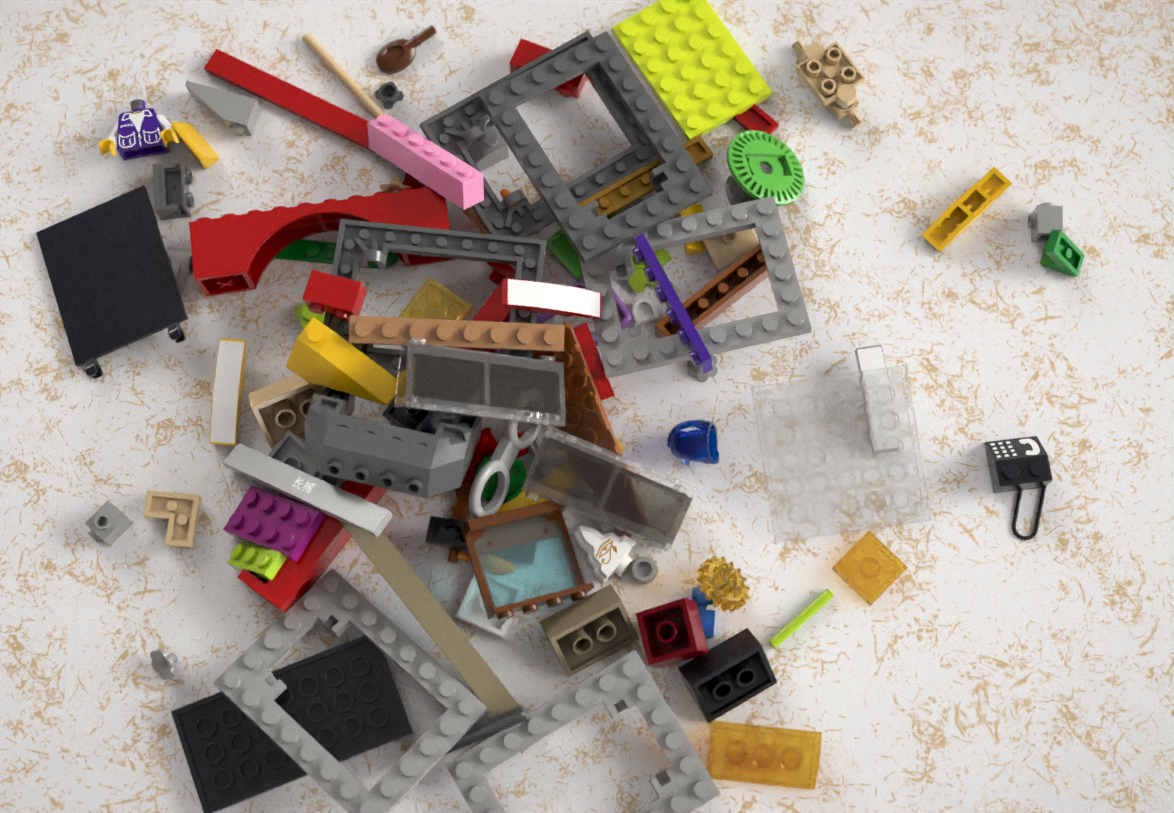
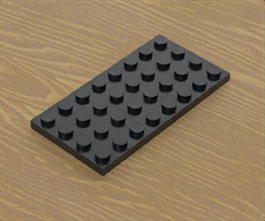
(336, 696)

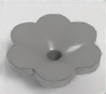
(696, 371)
(163, 663)

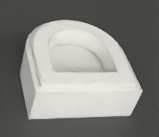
(644, 312)

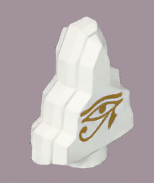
(605, 551)

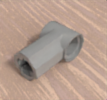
(181, 264)

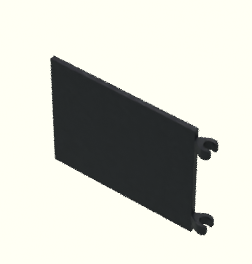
(112, 278)

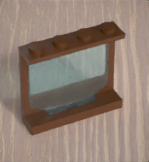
(523, 560)

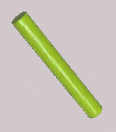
(801, 618)

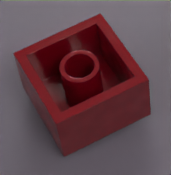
(672, 633)

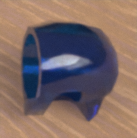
(694, 442)

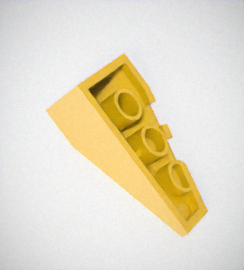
(332, 362)

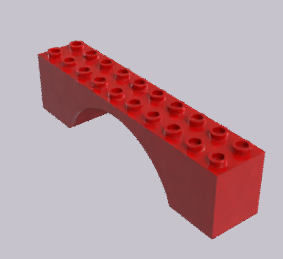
(237, 249)

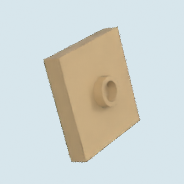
(729, 248)

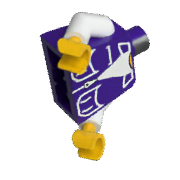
(139, 134)

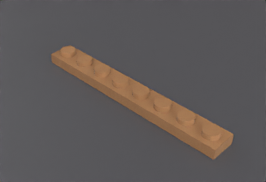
(457, 333)

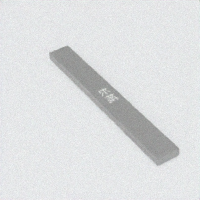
(308, 490)

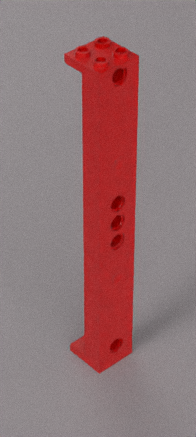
(299, 577)

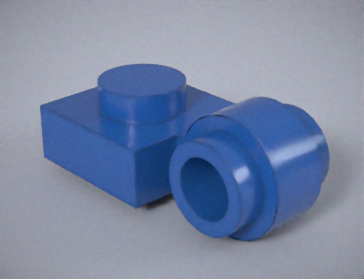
(707, 616)

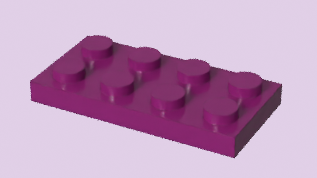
(274, 522)

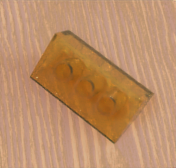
(763, 754)

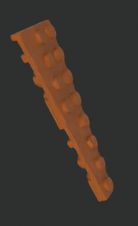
(583, 405)

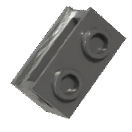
(172, 190)

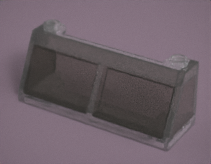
(480, 384)
(608, 488)

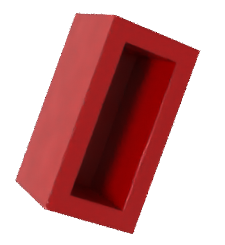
(334, 295)

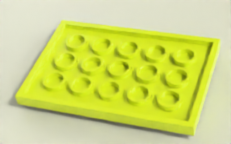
(691, 64)

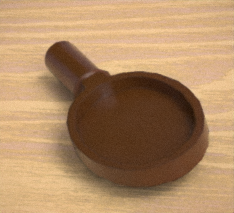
(401, 52)

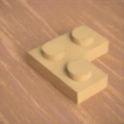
(180, 510)

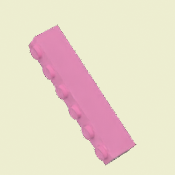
(426, 161)

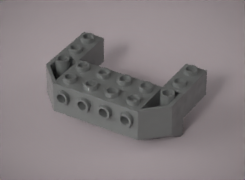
(387, 453)

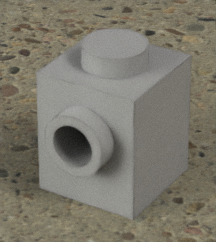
(1044, 220)
(108, 524)

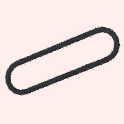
(1037, 518)

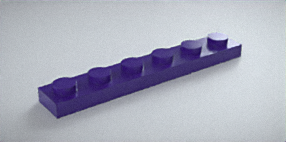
(676, 312)

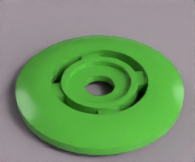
(757, 147)

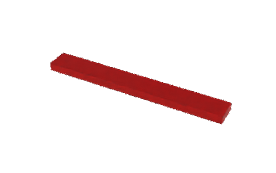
(289, 97)

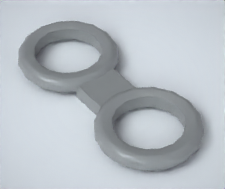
(501, 463)

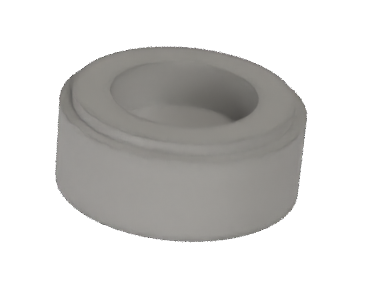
(643, 570)

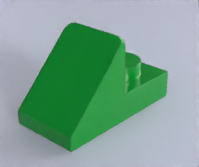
(1062, 254)

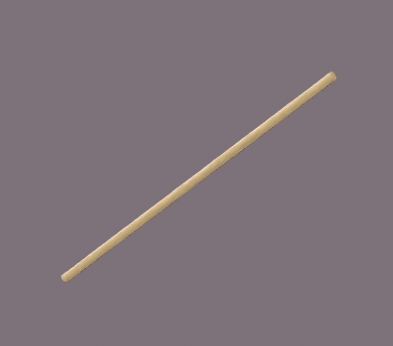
(366, 101)

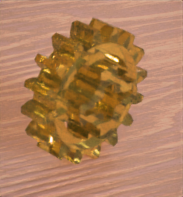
(723, 584)

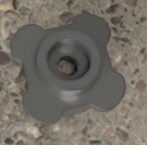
(384, 90)

